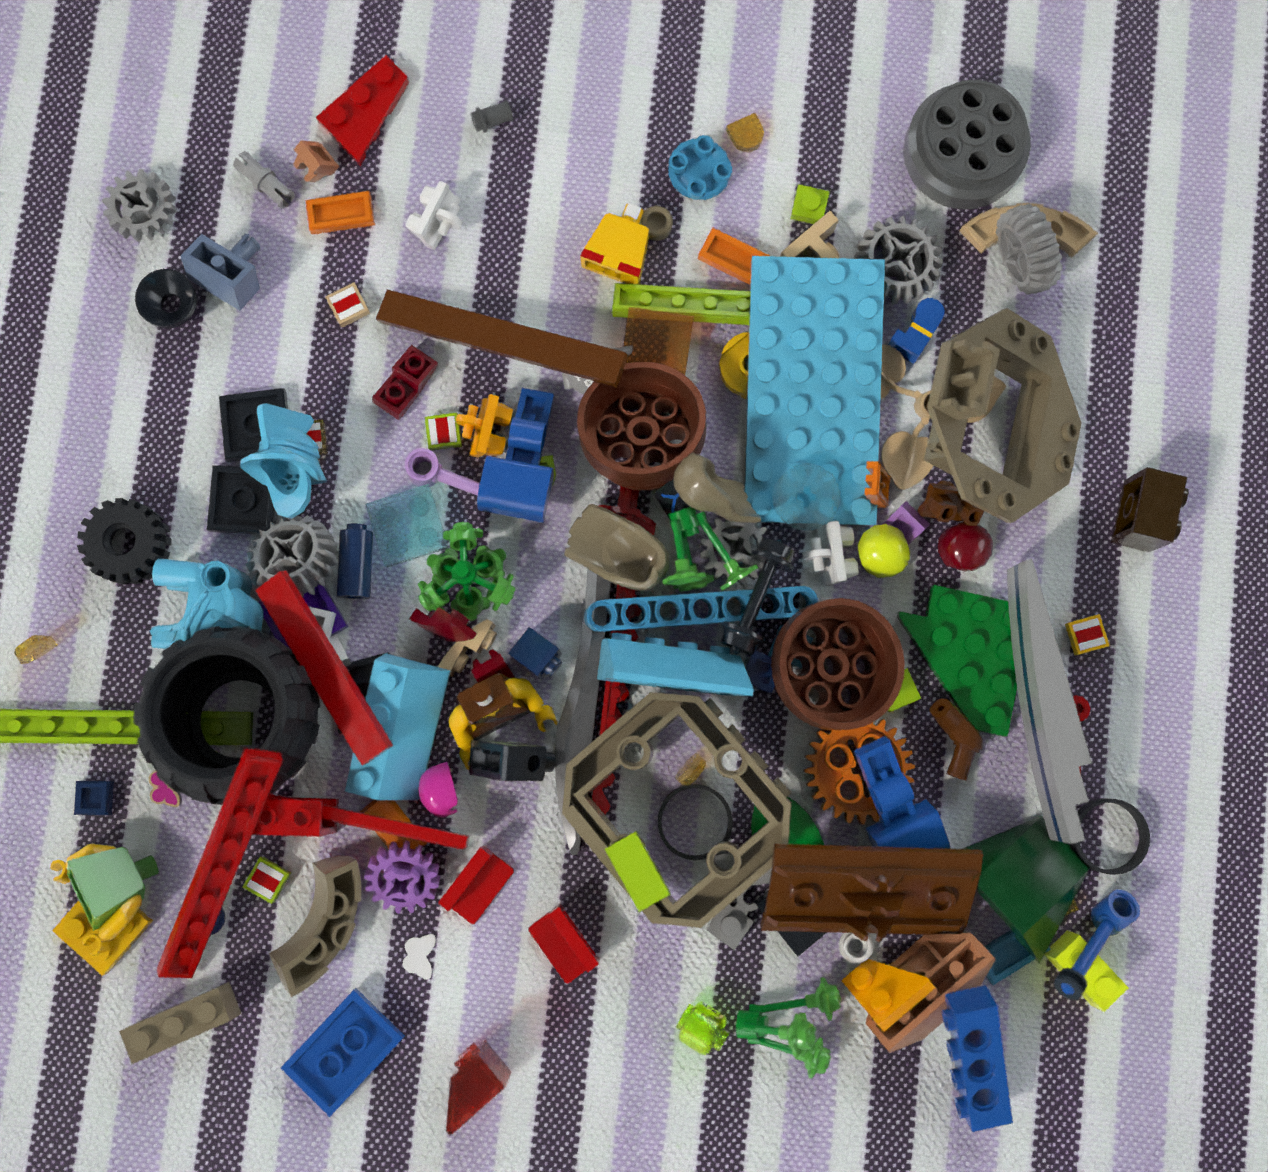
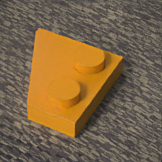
(886, 990)

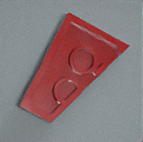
(362, 109)

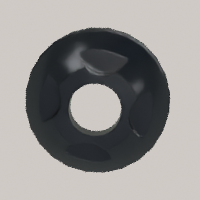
(159, 286)

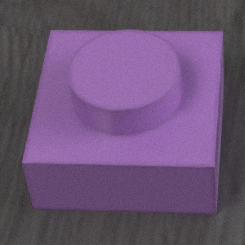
(908, 521)

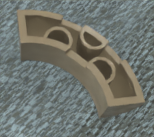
(326, 927)

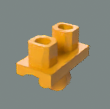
(490, 412)

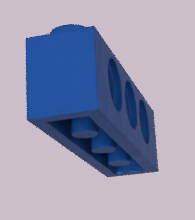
(978, 1058)

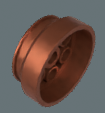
(653, 391)
(868, 638)

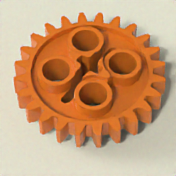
(830, 778)

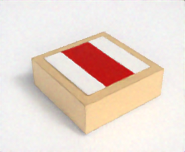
(347, 305)

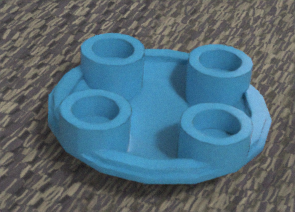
(699, 168)

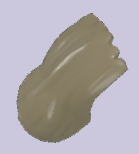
(705, 491)
(617, 549)

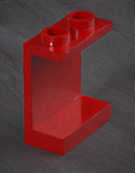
(295, 817)

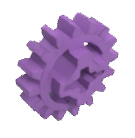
(402, 877)

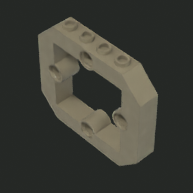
(641, 726)

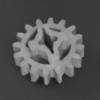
(138, 219)
(747, 530)

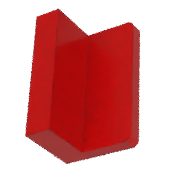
(477, 885)
(563, 944)

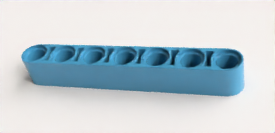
(684, 614)

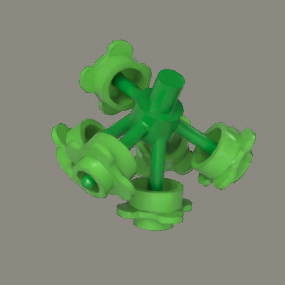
(449, 568)

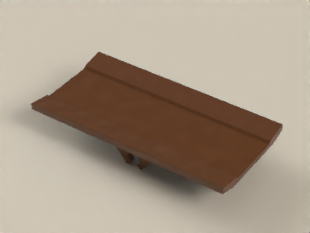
(871, 889)

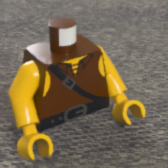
(492, 706)

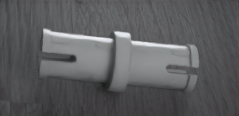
(263, 179)

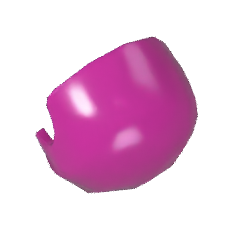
(438, 790)

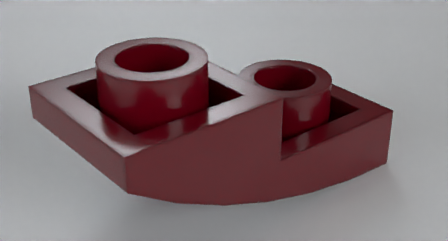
(405, 383)
(443, 625)

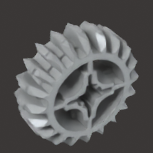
(918, 244)
(1029, 249)
(299, 539)

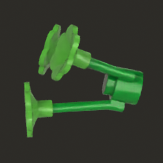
(685, 524)

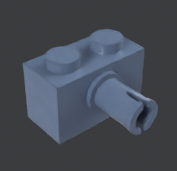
(223, 271)

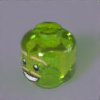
(702, 1028)

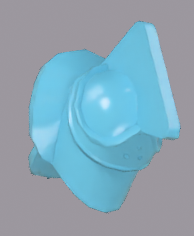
(285, 459)

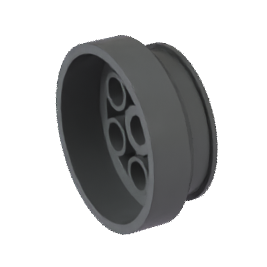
(951, 178)

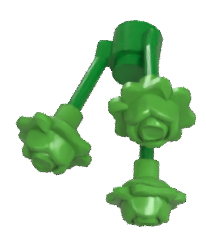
(800, 1033)

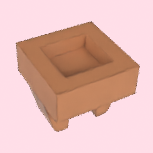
(316, 158)

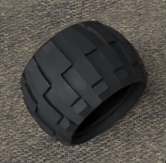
(184, 682)

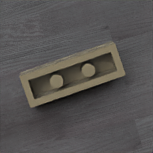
(180, 1022)

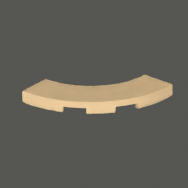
(1070, 230)

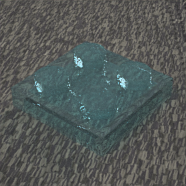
(407, 525)

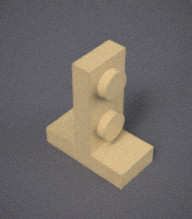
(812, 242)

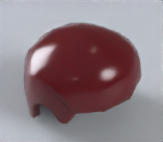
(965, 546)

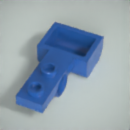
(518, 482)
(892, 795)

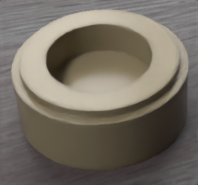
(658, 221)

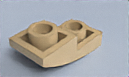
(456, 658)

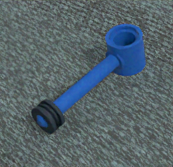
(1109, 917)

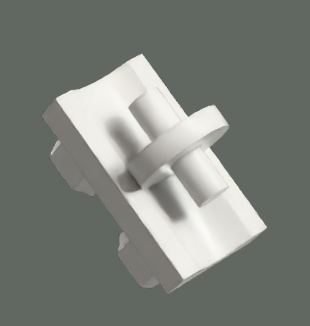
(438, 215)
(828, 553)

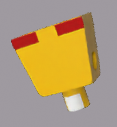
(618, 246)

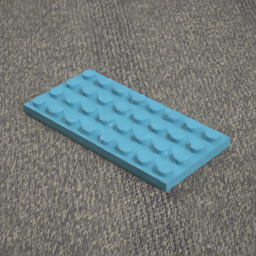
(814, 377)

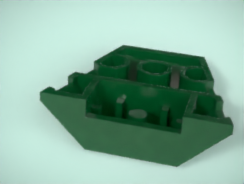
(1029, 881)

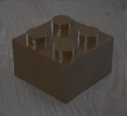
(1150, 510)

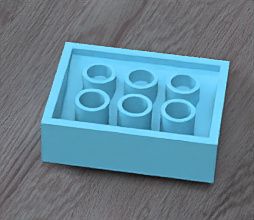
(673, 667)

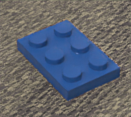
(342, 1052)

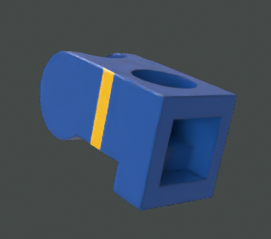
(924, 323)

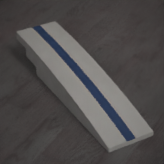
(1047, 707)

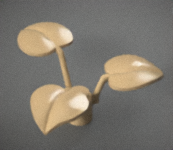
(902, 452)

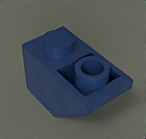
(537, 654)

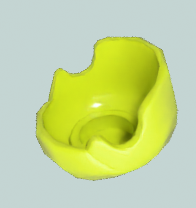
(883, 551)

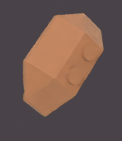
(951, 965)

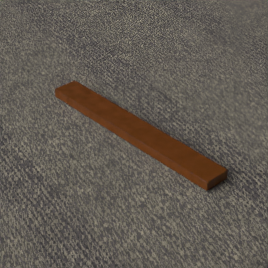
(503, 338)

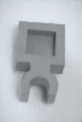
(732, 923)

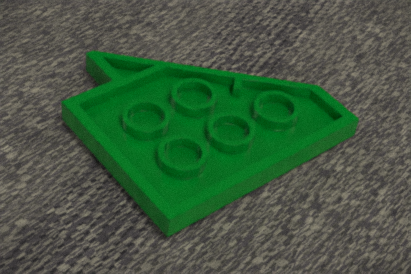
(970, 653)

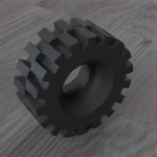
(148, 547)

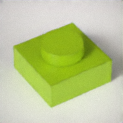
(809, 204)

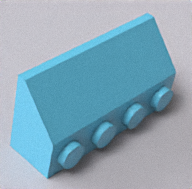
(408, 706)

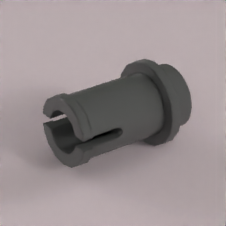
(491, 116)

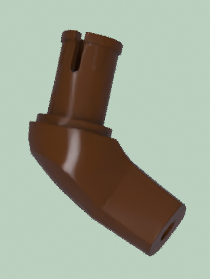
(962, 732)

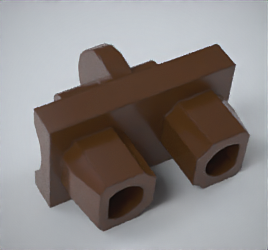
(946, 505)

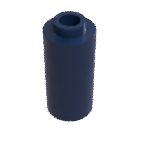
(354, 562)

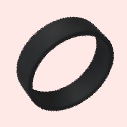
(727, 808)
(1144, 836)

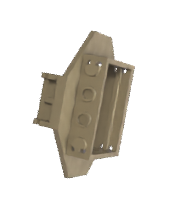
(1044, 422)

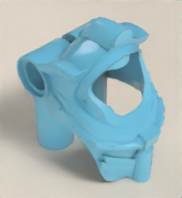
(215, 598)

